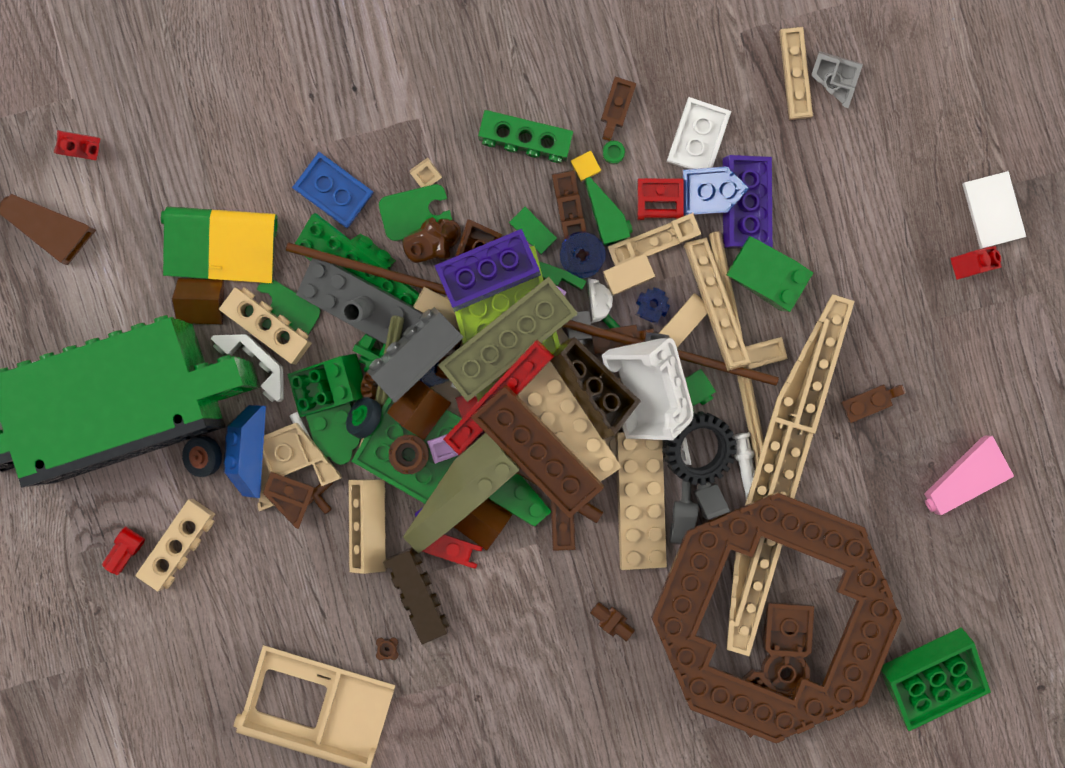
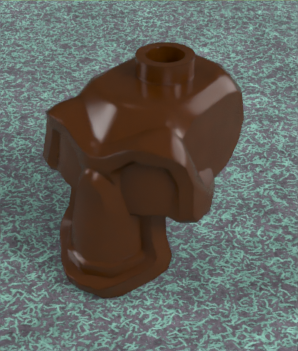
(431, 240)

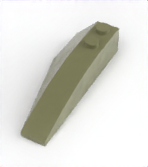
(461, 490)

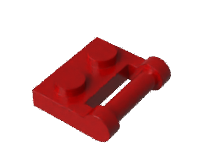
(660, 191)

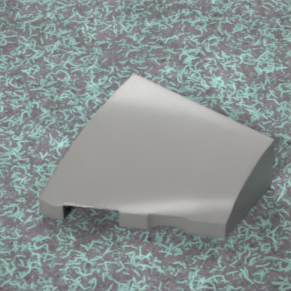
(837, 76)

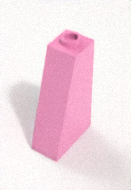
(970, 476)

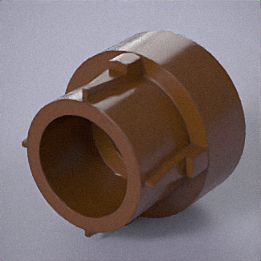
(396, 454)

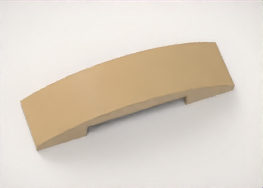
(655, 240)

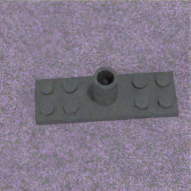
(354, 299)

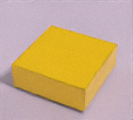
(585, 166)

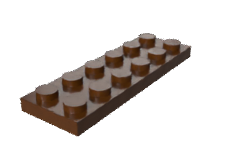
(537, 451)

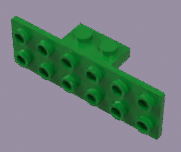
(324, 237)

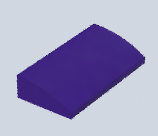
(753, 211)
(488, 270)

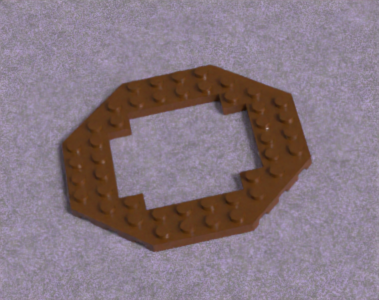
(858, 652)

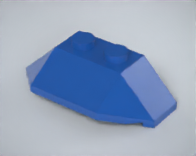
(245, 450)

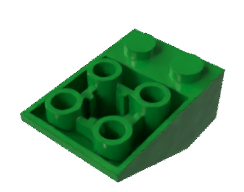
(327, 384)

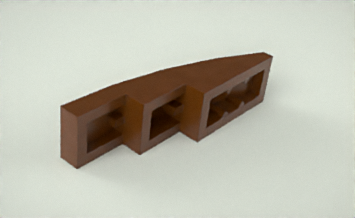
(569, 205)

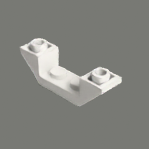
(275, 382)

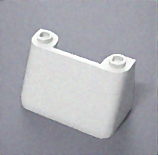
(656, 378)

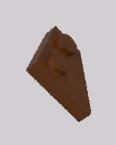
(288, 496)

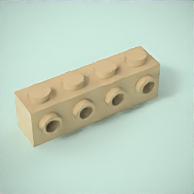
(367, 526)

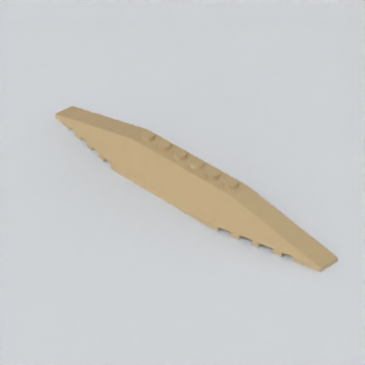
(782, 463)

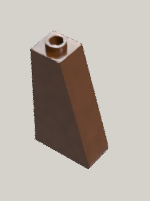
(50, 230)

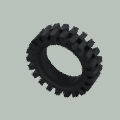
(717, 465)

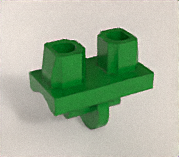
(368, 352)

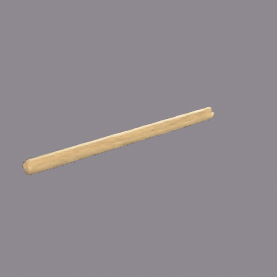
(745, 384)

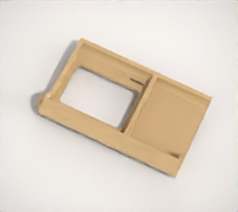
(348, 719)

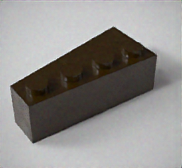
(595, 388)
(417, 595)

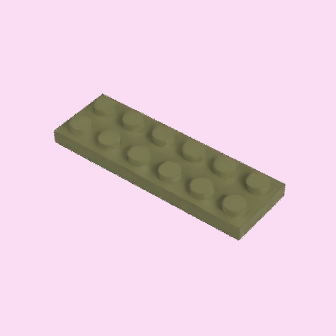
(507, 339)

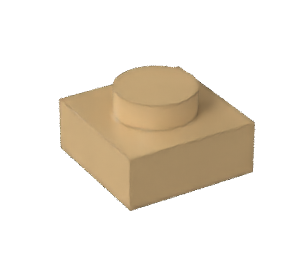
(425, 173)

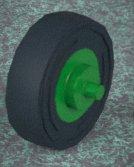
(363, 417)

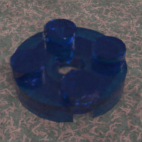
(592, 262)

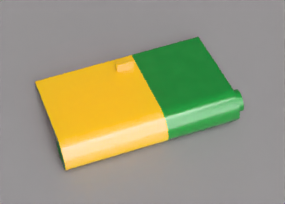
(218, 244)

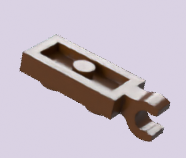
(617, 105)
(602, 345)
(870, 402)

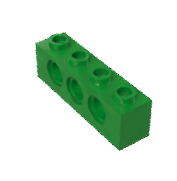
(494, 121)

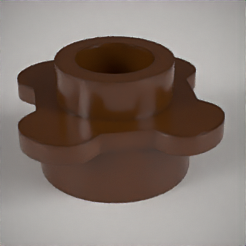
(382, 653)

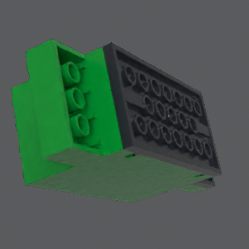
(113, 400)

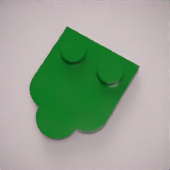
(331, 434)

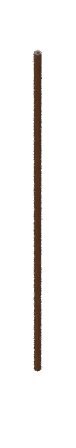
(573, 325)

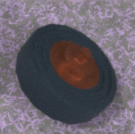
(201, 456)

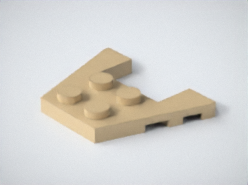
(290, 451)

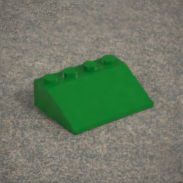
(935, 678)

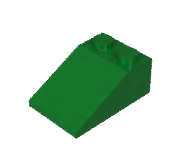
(769, 274)

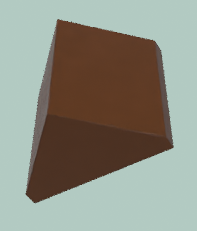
(475, 236)
(199, 300)
(419, 409)
(484, 523)

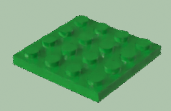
(375, 458)

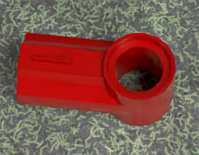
(126, 545)

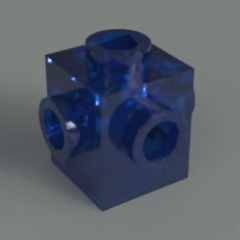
(649, 313)

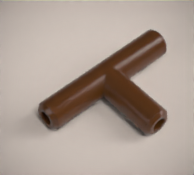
(318, 499)

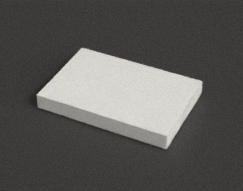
(698, 135)
(994, 210)

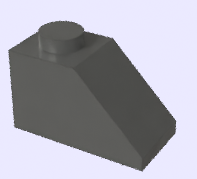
(710, 500)

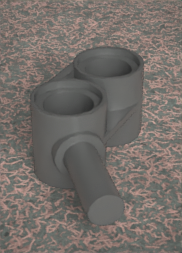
(684, 515)

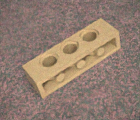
(234, 308)
(151, 572)

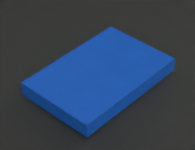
(333, 190)

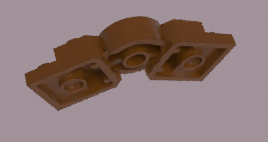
(787, 641)

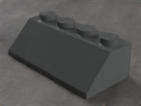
(414, 354)

